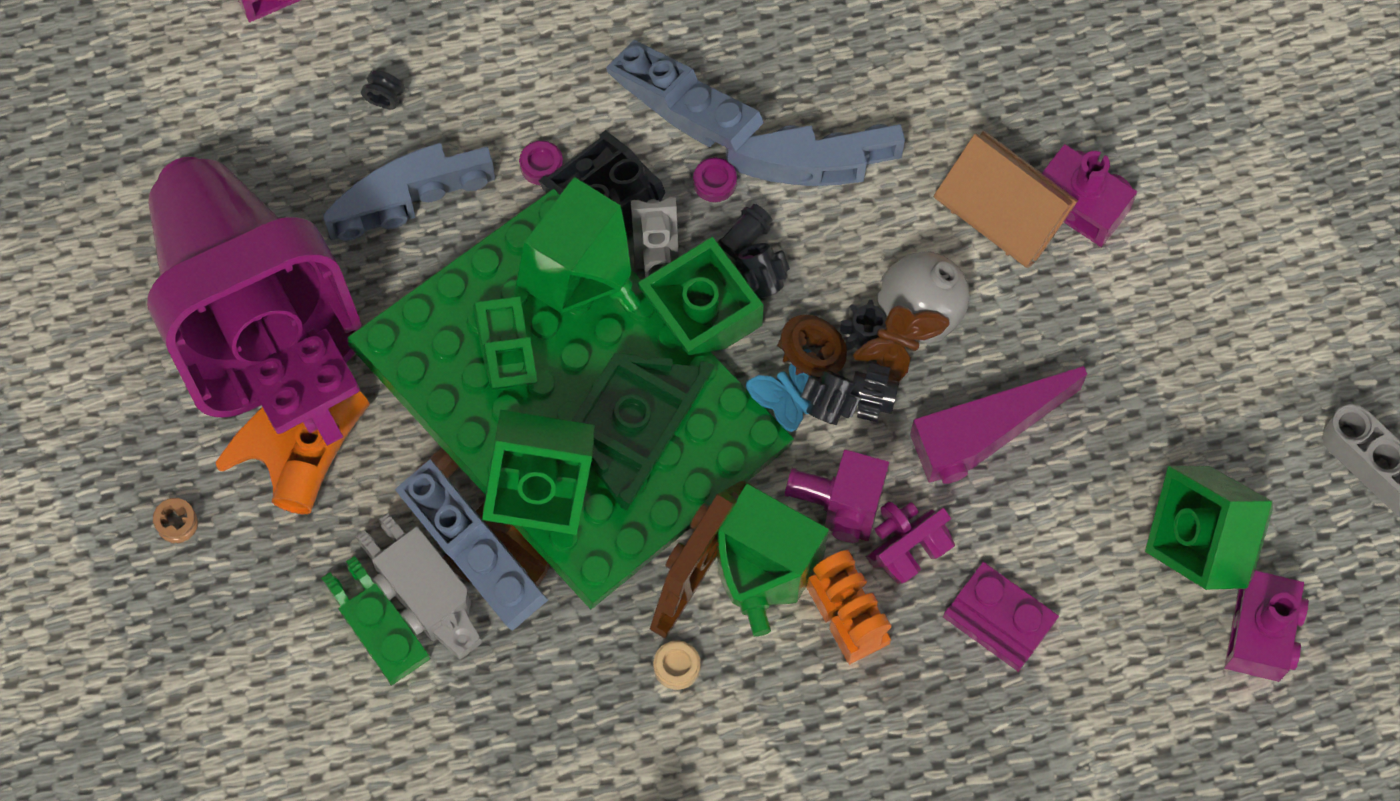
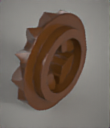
(812, 332)

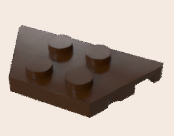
(692, 561)

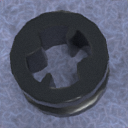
(382, 89)

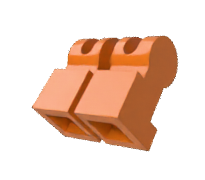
(853, 614)

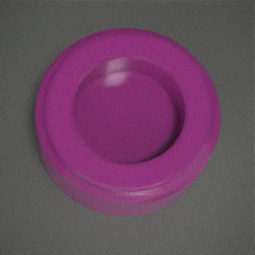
(539, 160)
(714, 179)

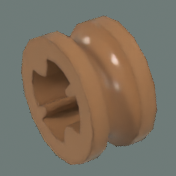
(180, 507)

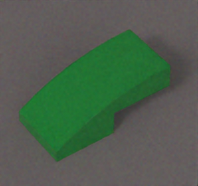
(505, 343)

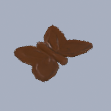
(901, 331)

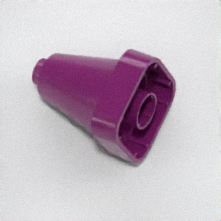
(236, 283)

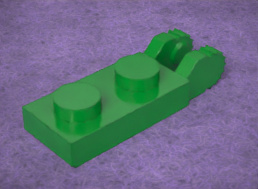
(378, 625)

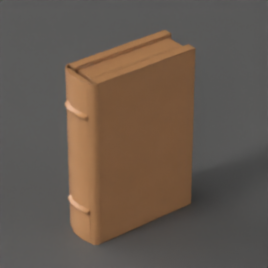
(1005, 198)

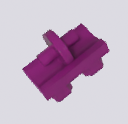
(895, 554)

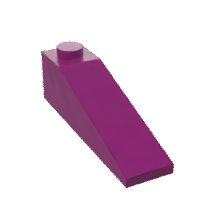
(969, 433)

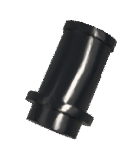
(746, 230)

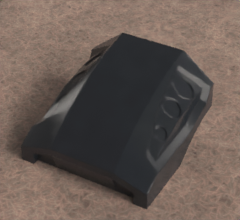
(612, 171)

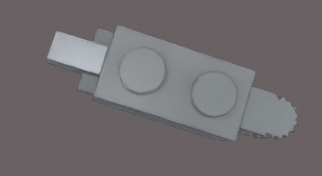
(424, 585)

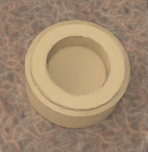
(676, 665)

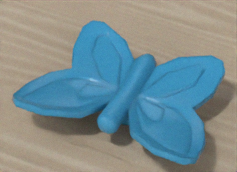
(782, 395)

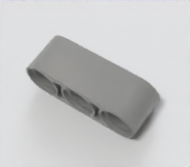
(1357, 453)

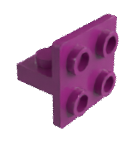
(303, 384)

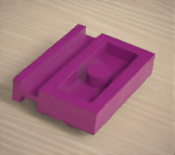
(1000, 616)

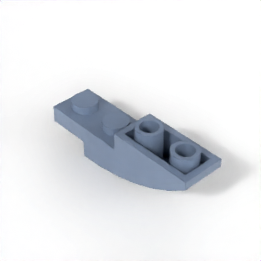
(682, 100)
(799, 159)
(388, 193)
(471, 545)

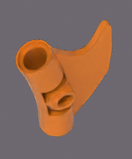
(294, 457)

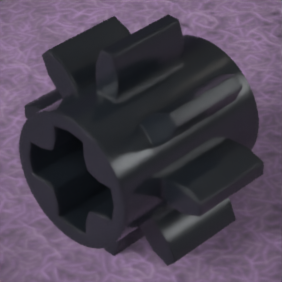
(763, 268)
(859, 317)
(875, 391)
(830, 397)

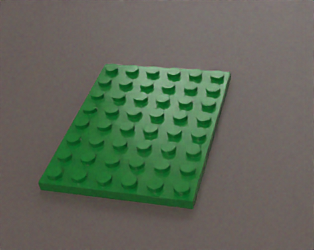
(435, 367)

